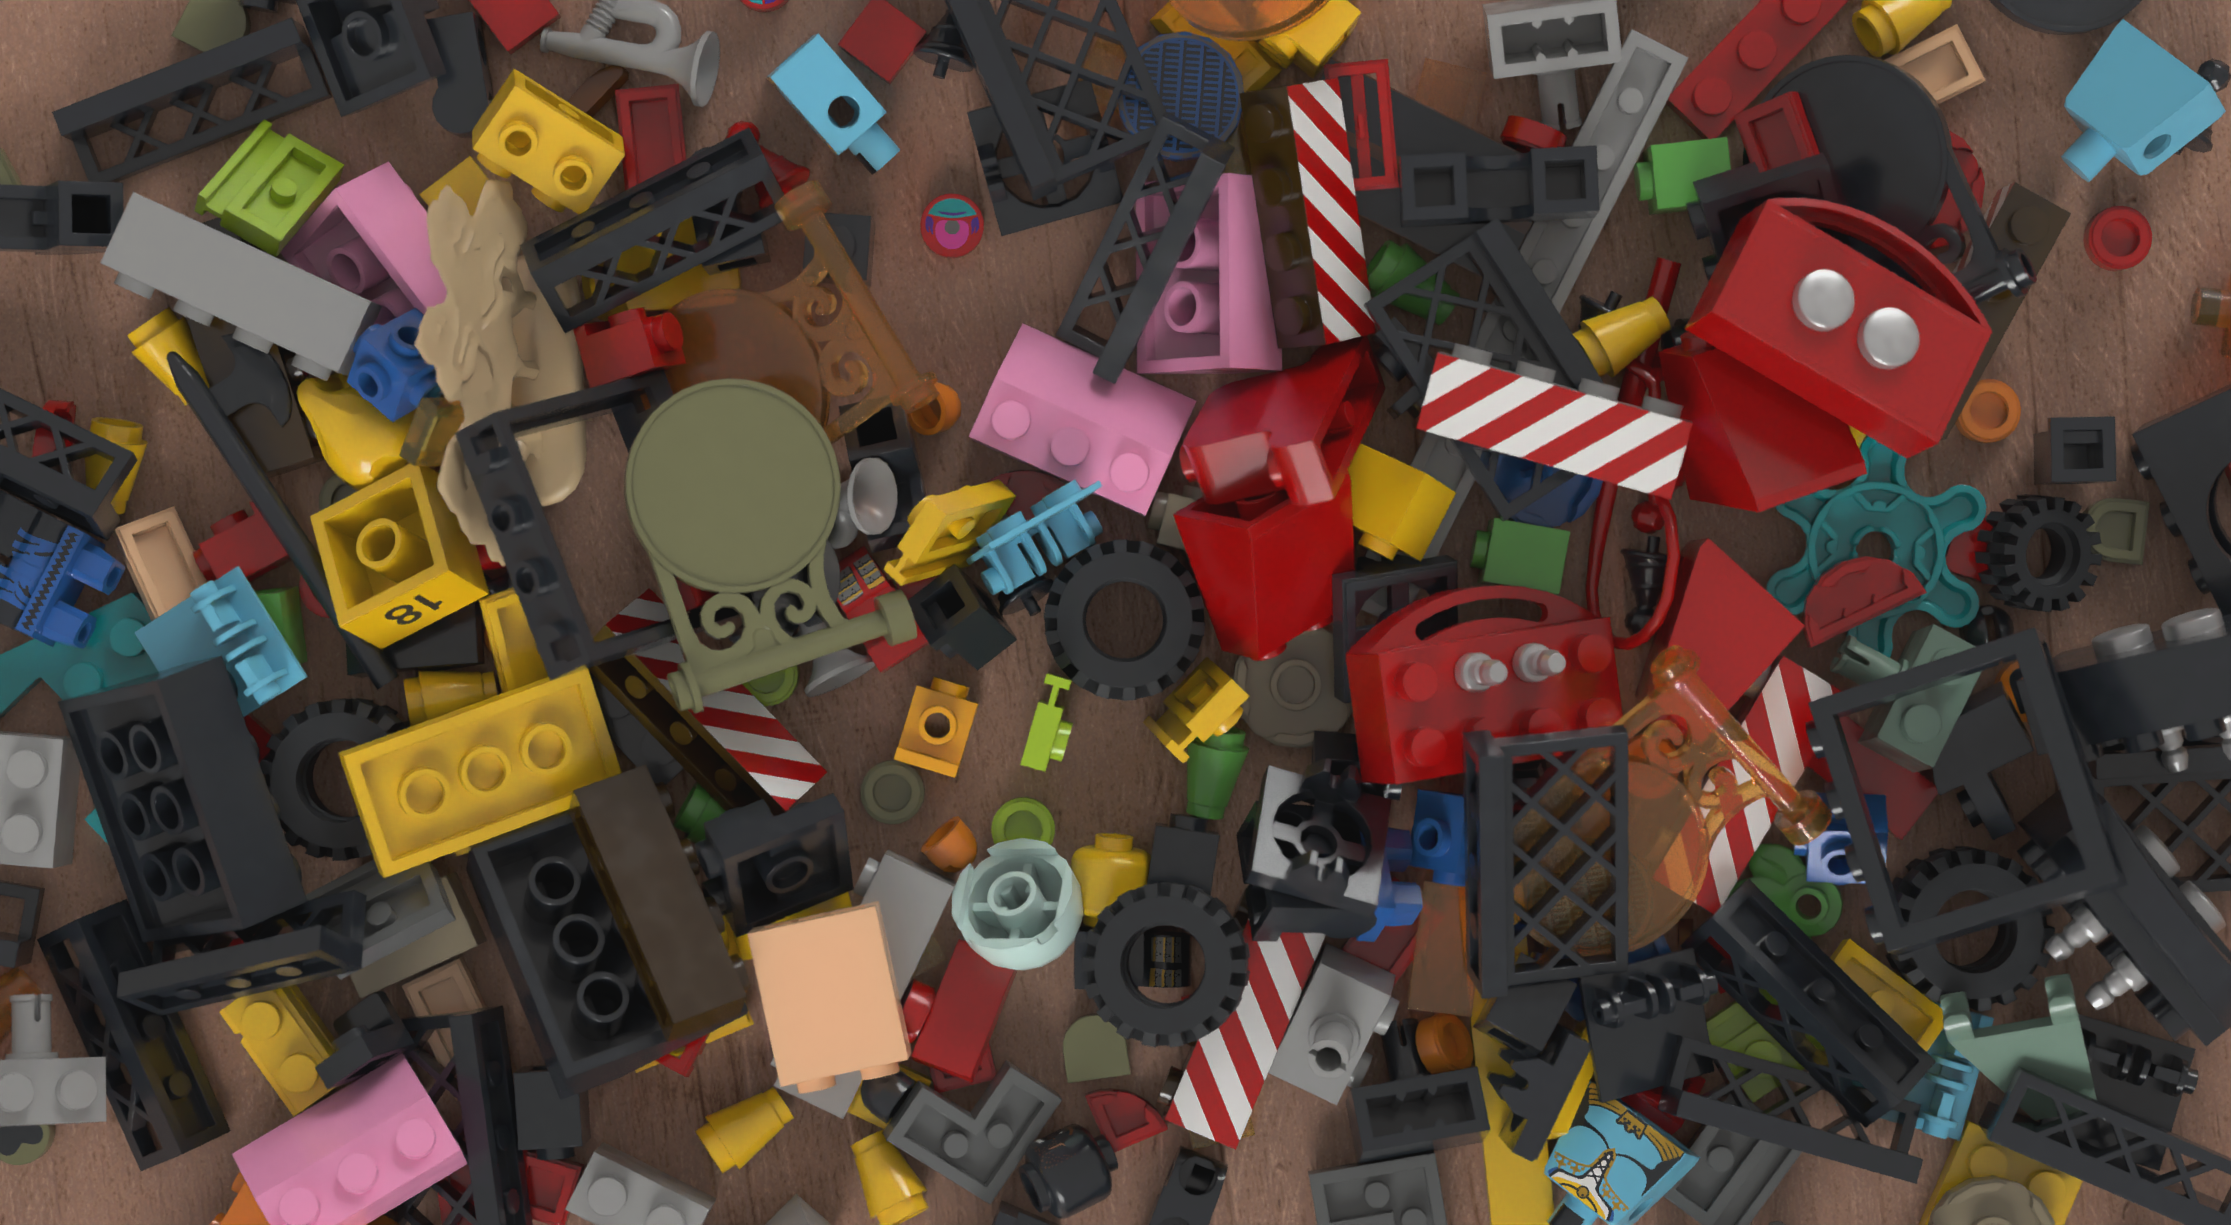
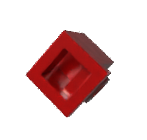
(629, 346)
(240, 543)

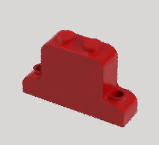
(1285, 428)

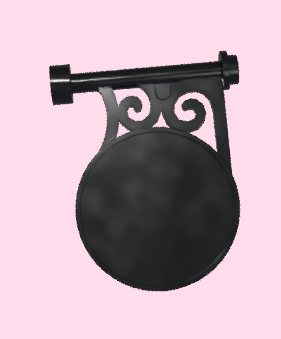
(1897, 163)

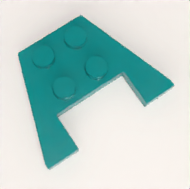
(108, 659)

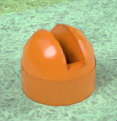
(938, 414)
(951, 846)

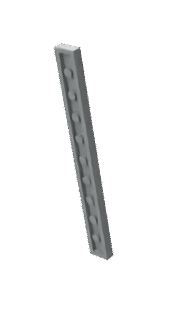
(1559, 248)

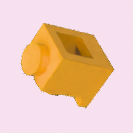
(933, 753)

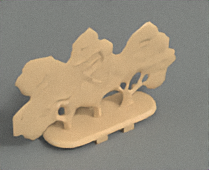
(498, 347)

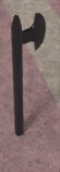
(261, 381)

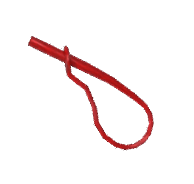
(1636, 379)

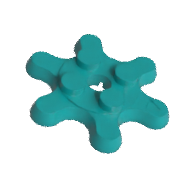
(1914, 526)

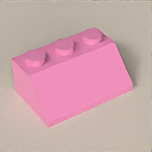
(372, 243)
(1218, 297)
(1079, 426)
(352, 1153)

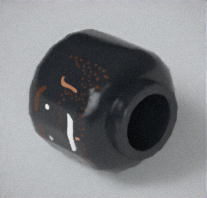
(1068, 1171)

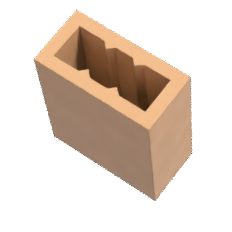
(830, 997)

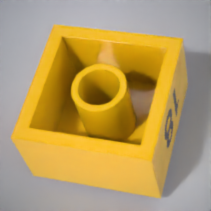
(396, 557)

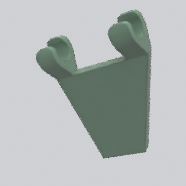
(2042, 1045)

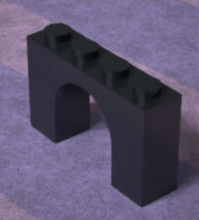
(2186, 459)

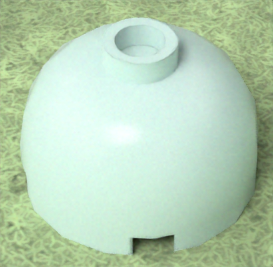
(1019, 905)

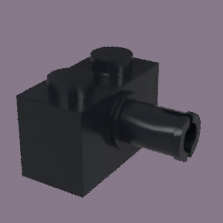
(1415, 1108)

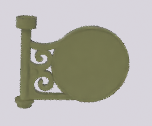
(735, 499)

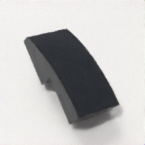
(441, 646)

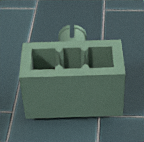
(1917, 725)

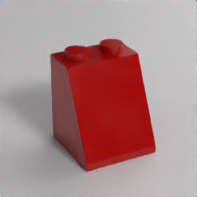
(1750, 435)
(1268, 565)
(1724, 621)

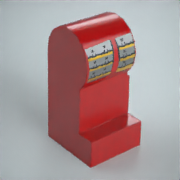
(859, 585)

